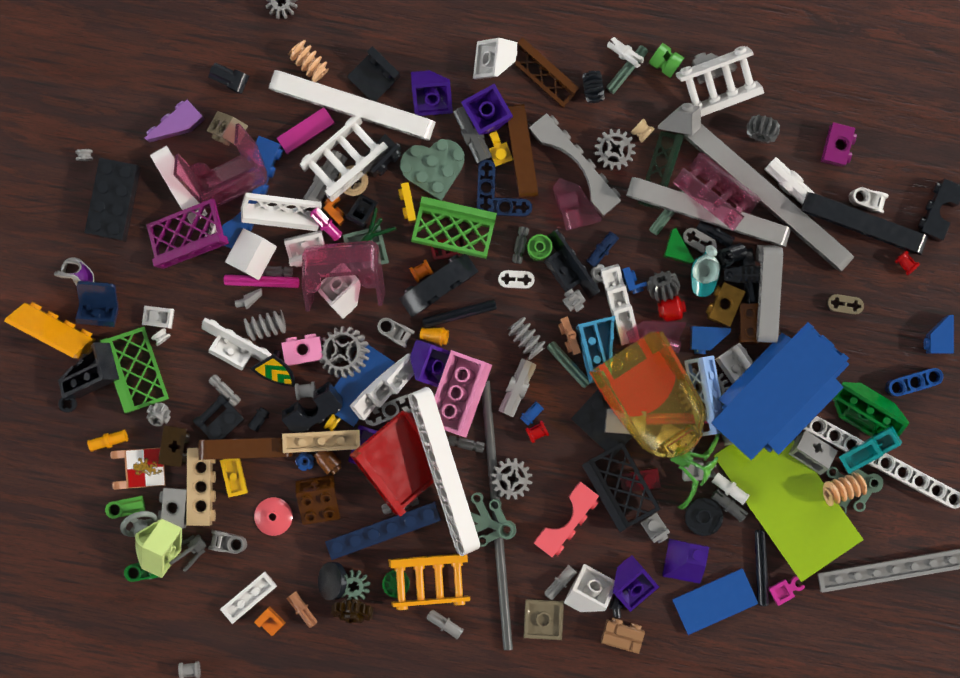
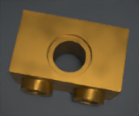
(733, 296)

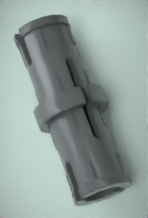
(729, 505)

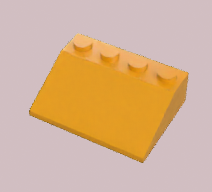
(51, 330)

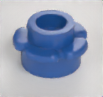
(304, 456)

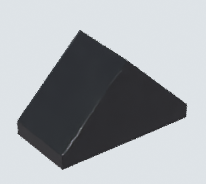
(361, 211)

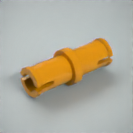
(107, 440)

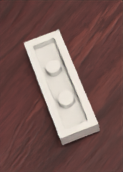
(248, 597)

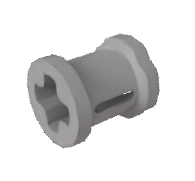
(304, 390)
(189, 670)

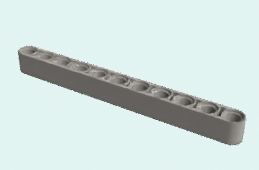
(772, 199)

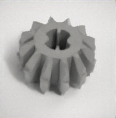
(275, 8)

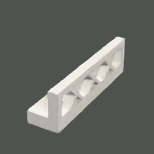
(279, 215)

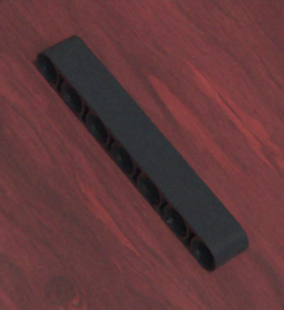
(864, 223)

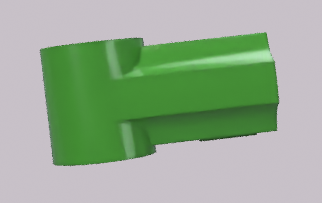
(127, 506)

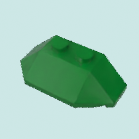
(868, 409)

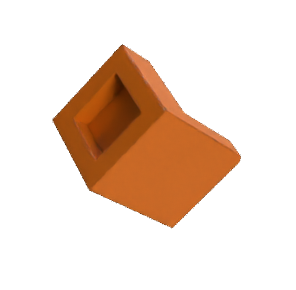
(270, 621)

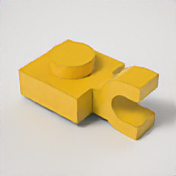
(500, 152)

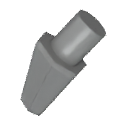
(249, 299)

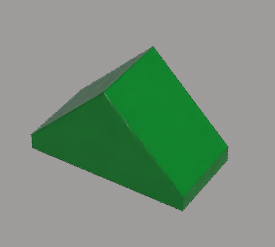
(677, 249)

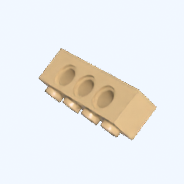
(194, 516)

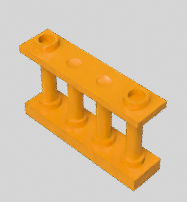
(418, 565)

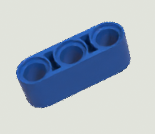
(923, 382)

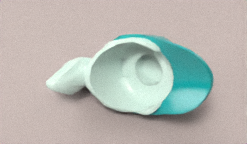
(705, 272)

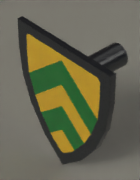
(275, 370)

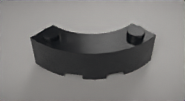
(438, 284)

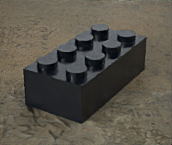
(112, 199)

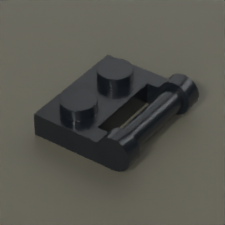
(222, 424)

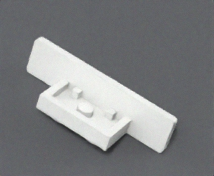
(232, 347)

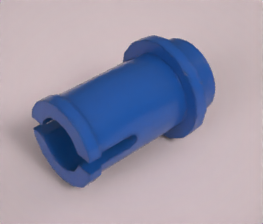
(531, 413)

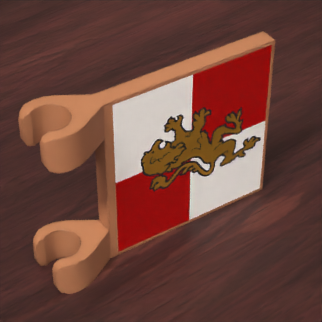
(140, 468)

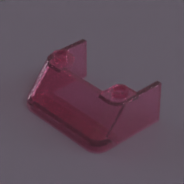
(228, 179)
(342, 260)

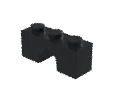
(933, 224)
(301, 419)

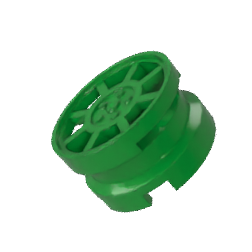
(390, 583)

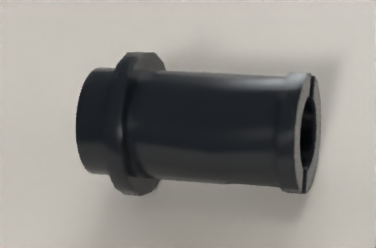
(259, 418)

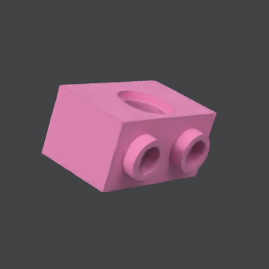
(291, 353)

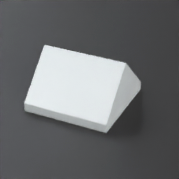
(250, 254)

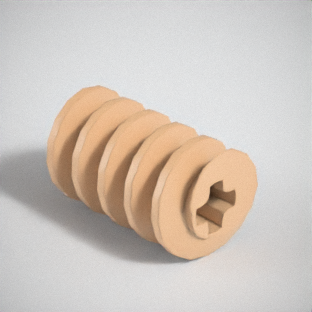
(308, 61)
(844, 487)

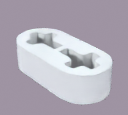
(516, 284)

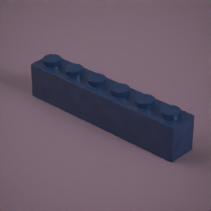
(383, 530)

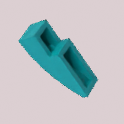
(870, 449)

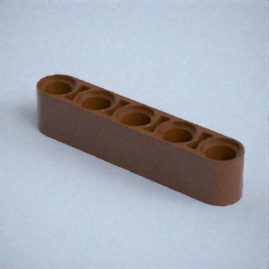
(522, 152)
(241, 448)

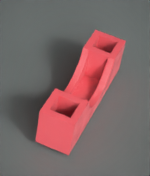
(551, 539)

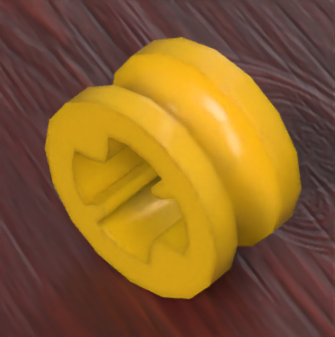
(332, 423)

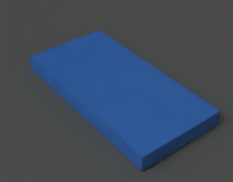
(352, 387)
(715, 601)

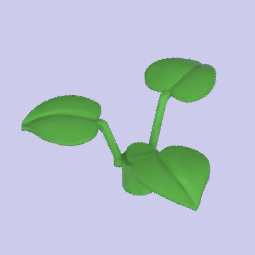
(685, 461)

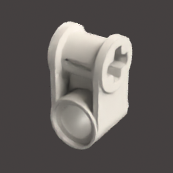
(872, 200)

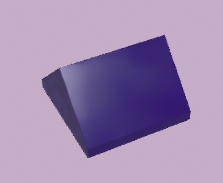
(487, 110)

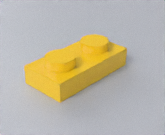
(405, 194)
(233, 477)

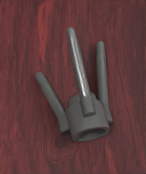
(197, 545)

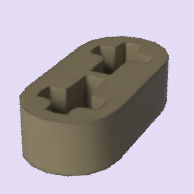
(844, 309)

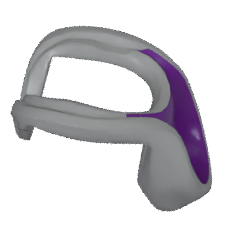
(83, 274)

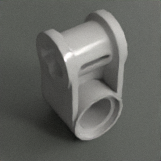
(396, 332)
(223, 542)

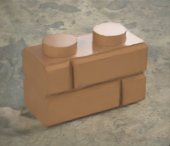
(622, 635)

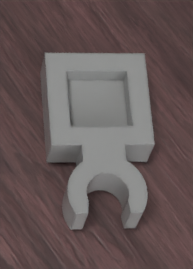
(696, 472)

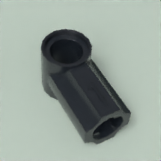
(233, 80)

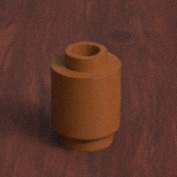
(328, 462)

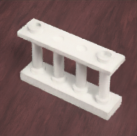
(732, 95)
(348, 176)

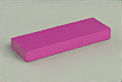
(305, 130)

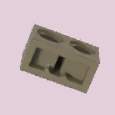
(224, 128)

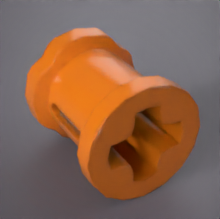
(421, 271)

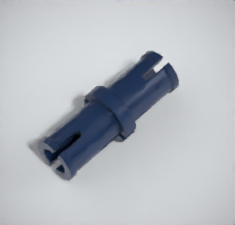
(602, 249)

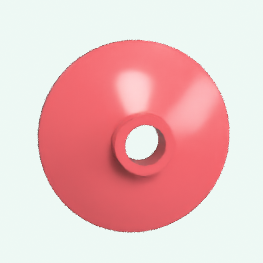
(283, 516)

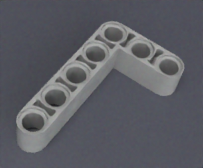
(769, 292)

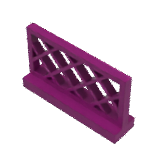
(186, 250)

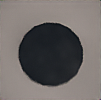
(703, 516)
(332, 581)

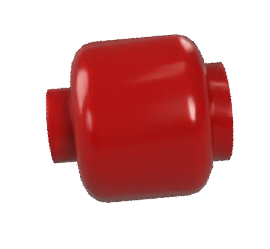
(671, 309)

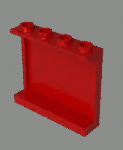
(395, 462)

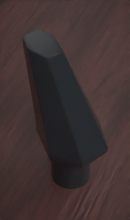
(616, 604)

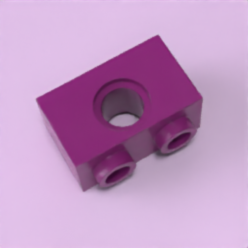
(831, 154)

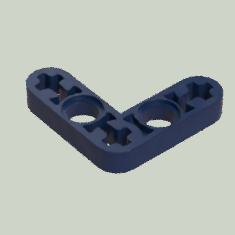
(495, 202)

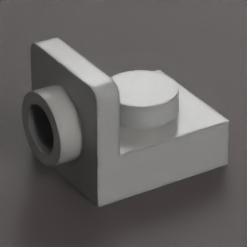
(655, 528)

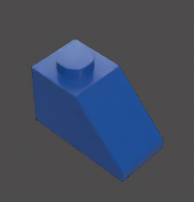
(941, 337)
(706, 338)

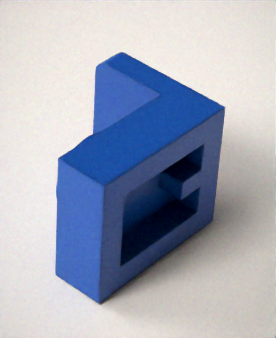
(629, 279)

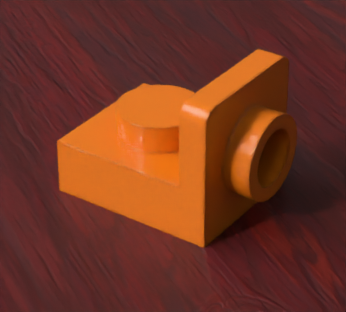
(336, 214)

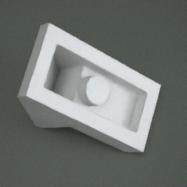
(158, 317)

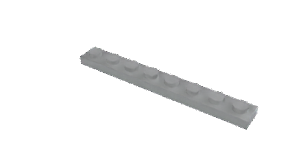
(889, 570)

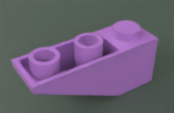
(179, 122)

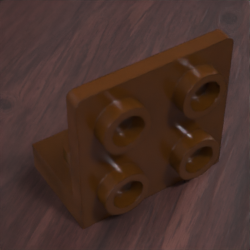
(748, 325)
(317, 499)

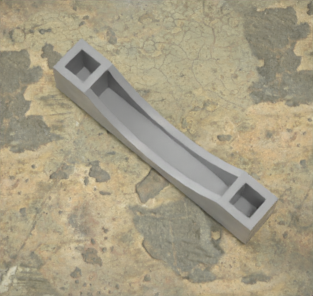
(549, 134)

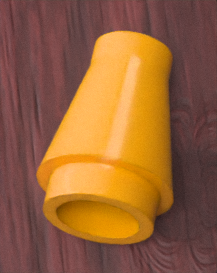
(435, 335)

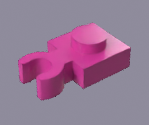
(783, 590)

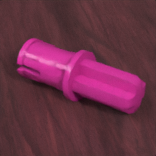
(325, 224)

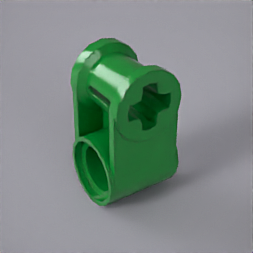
(142, 573)

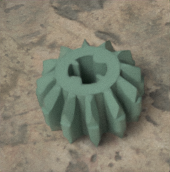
(361, 583)

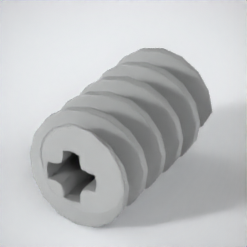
(265, 325)
(526, 338)

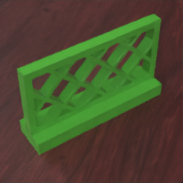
(454, 212)
(121, 385)

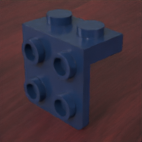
(97, 304)

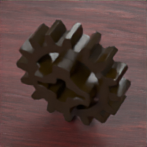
(352, 611)

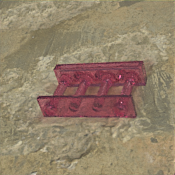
(721, 181)

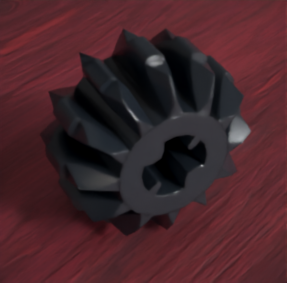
(593, 86)

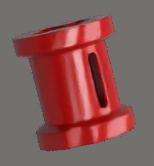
(907, 262)
(537, 431)

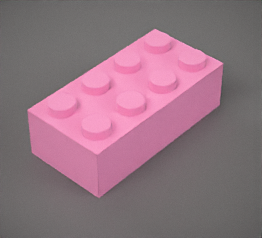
(460, 391)

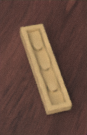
(320, 441)

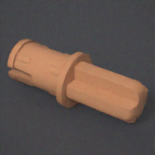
(301, 609)

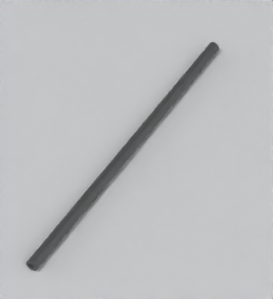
(499, 542)

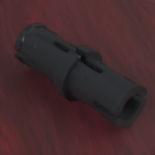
(715, 233)

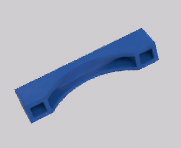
(270, 152)

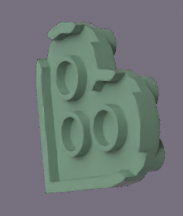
(433, 167)

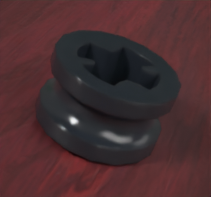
(67, 409)

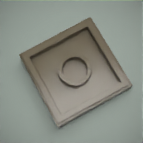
(543, 619)

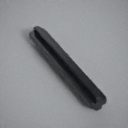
(459, 313)
(761, 568)

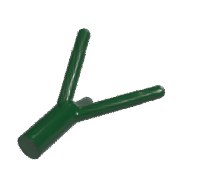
(369, 236)

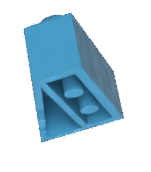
(596, 342)

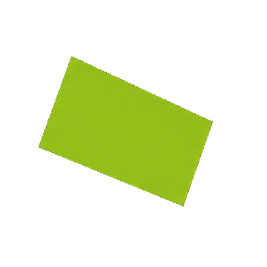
(791, 507)

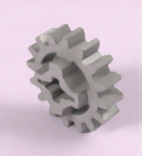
(608, 139)
(512, 471)

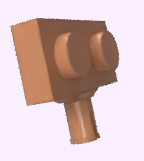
(566, 328)

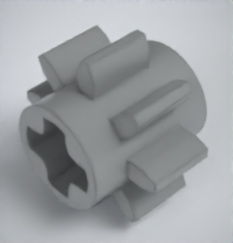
(574, 300)
(158, 414)

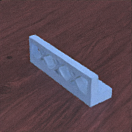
(708, 378)

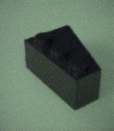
(90, 373)

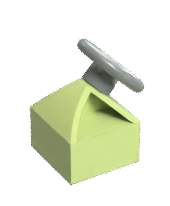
(154, 543)

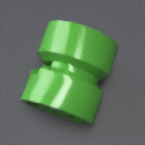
(673, 60)
(539, 247)

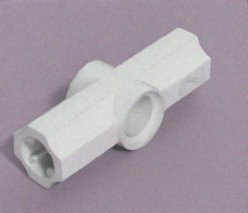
(788, 180)

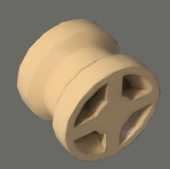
(642, 130)

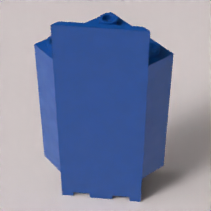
(781, 392)

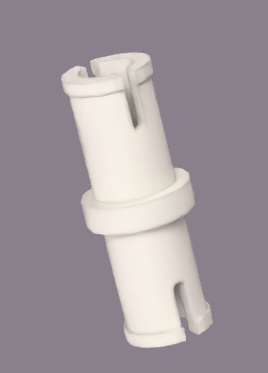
(625, 52)
(730, 488)

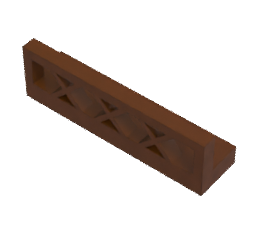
(549, 68)

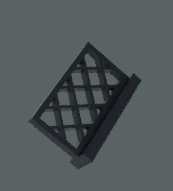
(606, 495)

